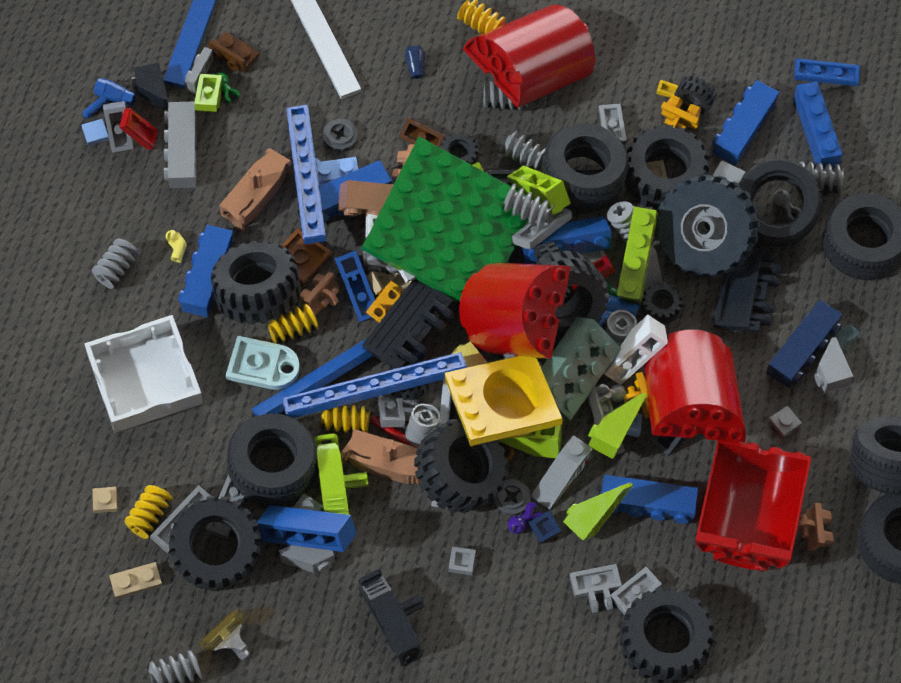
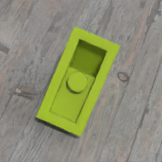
(208, 93)

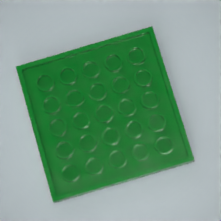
(443, 220)

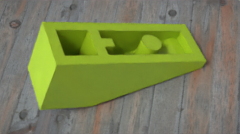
(541, 185)
(614, 427)
(538, 443)
(589, 516)

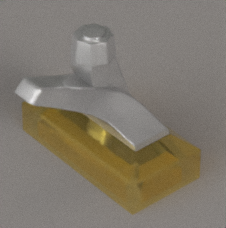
(226, 636)

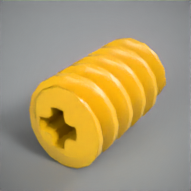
(478, 18)
(292, 323)
(346, 418)
(146, 509)

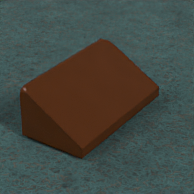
(413, 129)

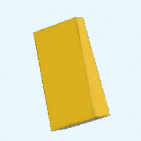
(666, 89)

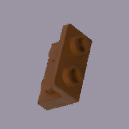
(234, 52)

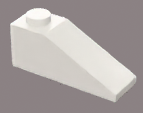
(638, 347)

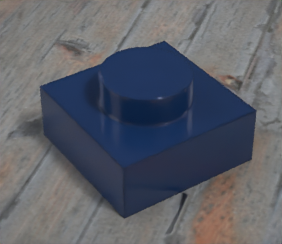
(544, 526)

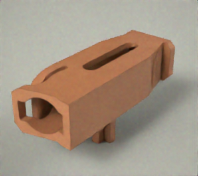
(256, 186)
(381, 457)

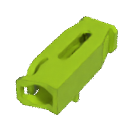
(331, 476)

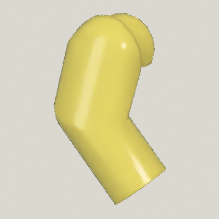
(178, 244)

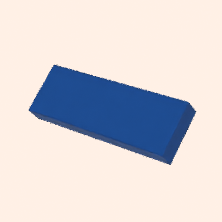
(826, 72)

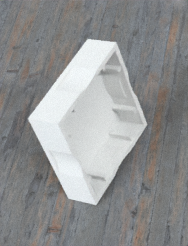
(143, 374)

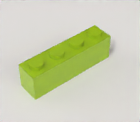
(637, 254)

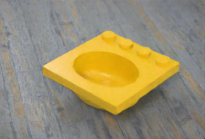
(503, 399)

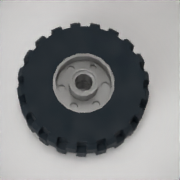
(730, 219)

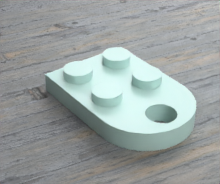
(261, 364)

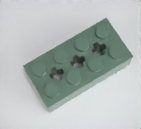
(578, 364)

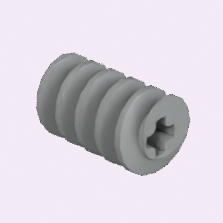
(495, 96)
(523, 151)
(827, 176)
(527, 206)
(620, 218)
(113, 261)
(175, 669)

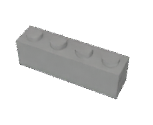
(181, 145)

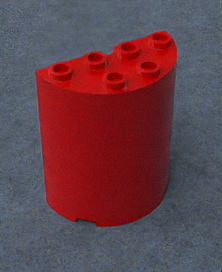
(535, 53)
(514, 308)
(694, 388)
(752, 505)

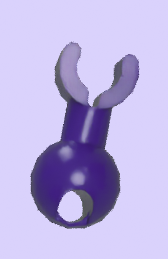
(519, 522)

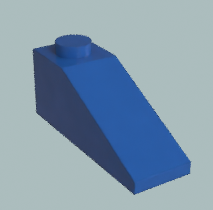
(356, 284)

